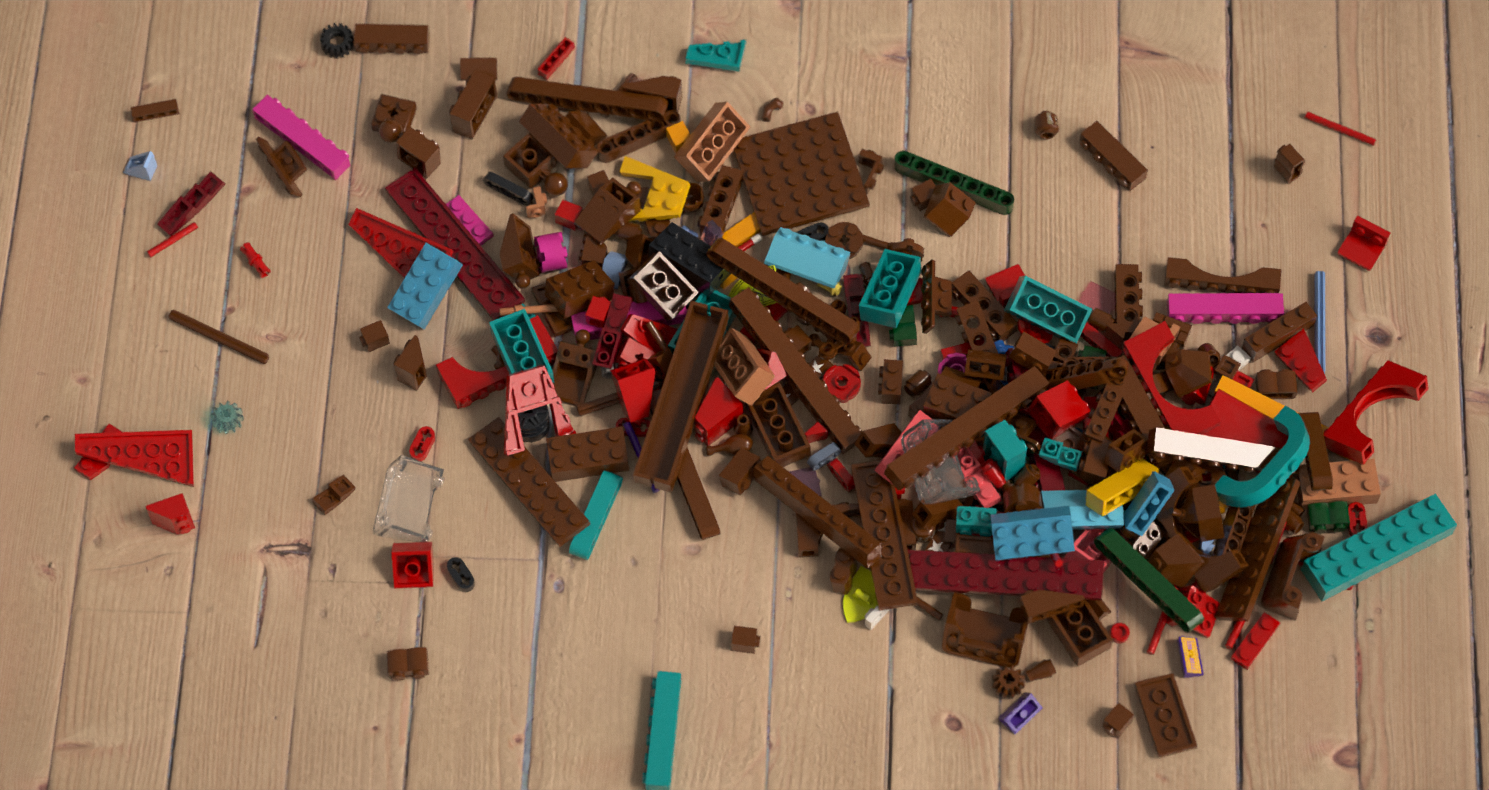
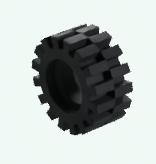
(337, 31)

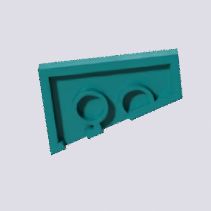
(720, 56)

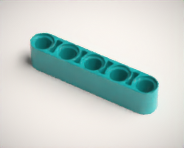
(596, 513)

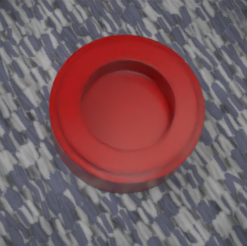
(1119, 632)

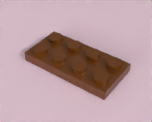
(1166, 715)

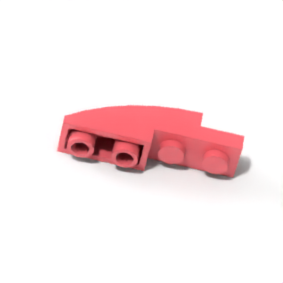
(970, 467)

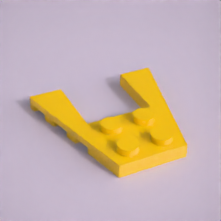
(666, 192)

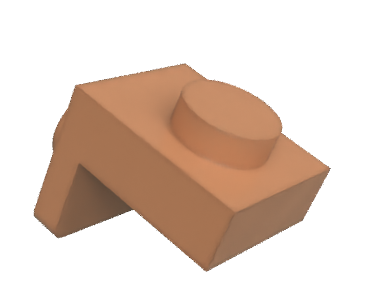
(538, 209)

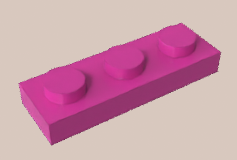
(470, 220)

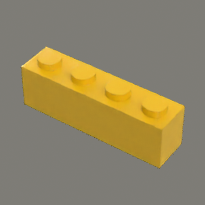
(1119, 487)

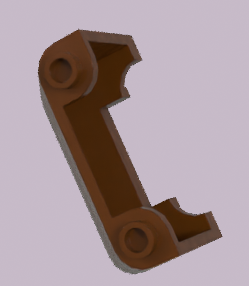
(1279, 594)
(984, 634)

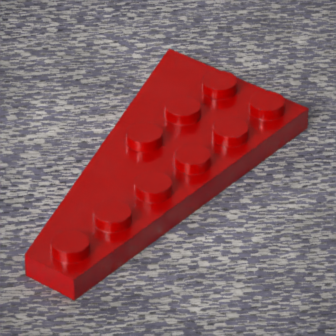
(391, 241)
(149, 452)

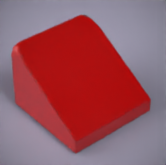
(816, 433)

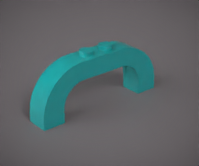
(1277, 470)

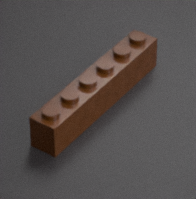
(1141, 413)

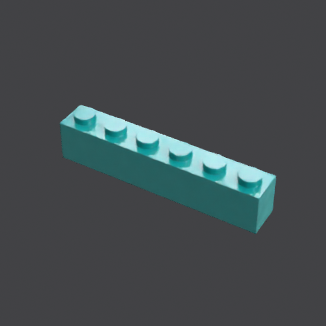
(663, 731)

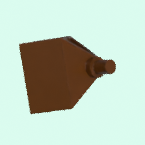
(1201, 514)

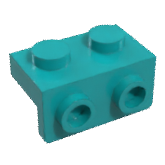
(974, 520)

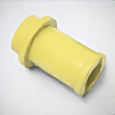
(836, 291)

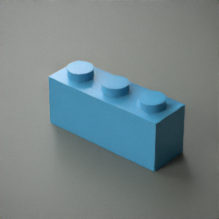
(1147, 503)

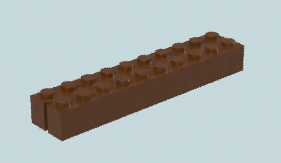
(681, 397)

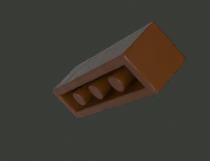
(155, 110)

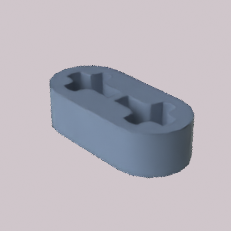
(824, 456)

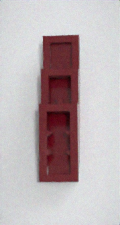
(191, 204)
(853, 295)

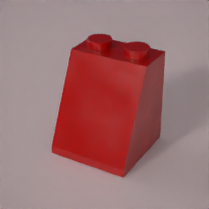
(634, 388)
(1058, 409)
(717, 413)

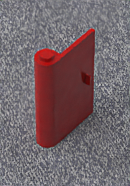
(1244, 422)

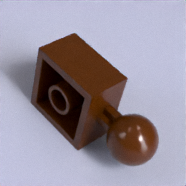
(412, 147)
(533, 162)

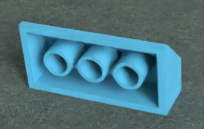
(807, 257)
(1081, 515)

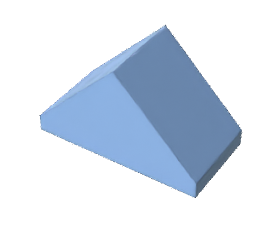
(141, 166)
(614, 263)

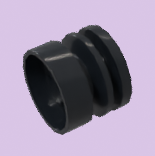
(534, 425)

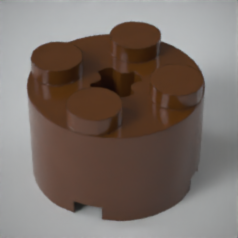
(1022, 498)

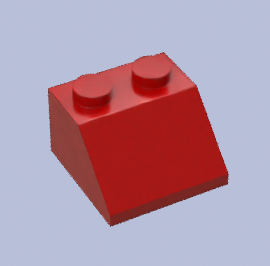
(171, 514)
(413, 564)

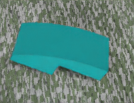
(1058, 454)

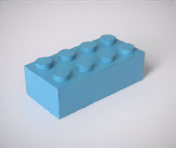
(425, 286)
(1032, 532)

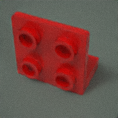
(1364, 243)
(1003, 283)
(1205, 604)

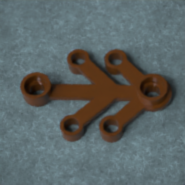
(829, 349)

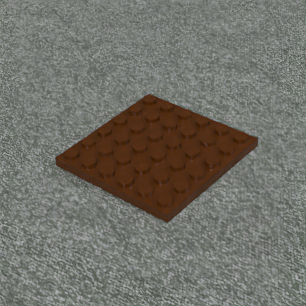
(800, 173)

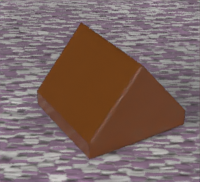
(1099, 608)

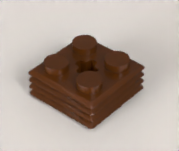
(401, 109)

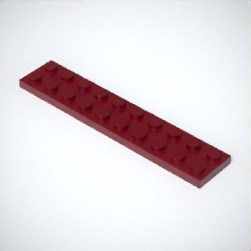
(439, 224)
(1010, 577)

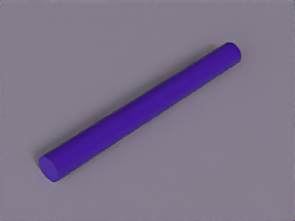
(636, 445)

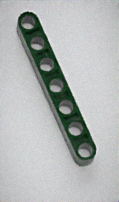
(948, 175)
(1148, 580)

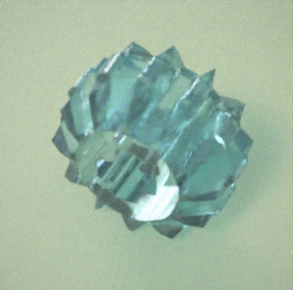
(227, 417)

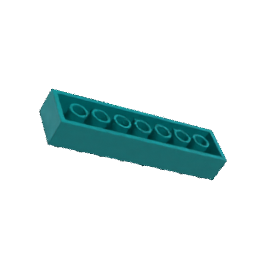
(1378, 547)

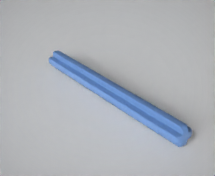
(1319, 309)

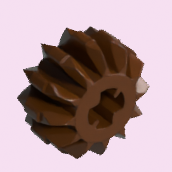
(1008, 674)

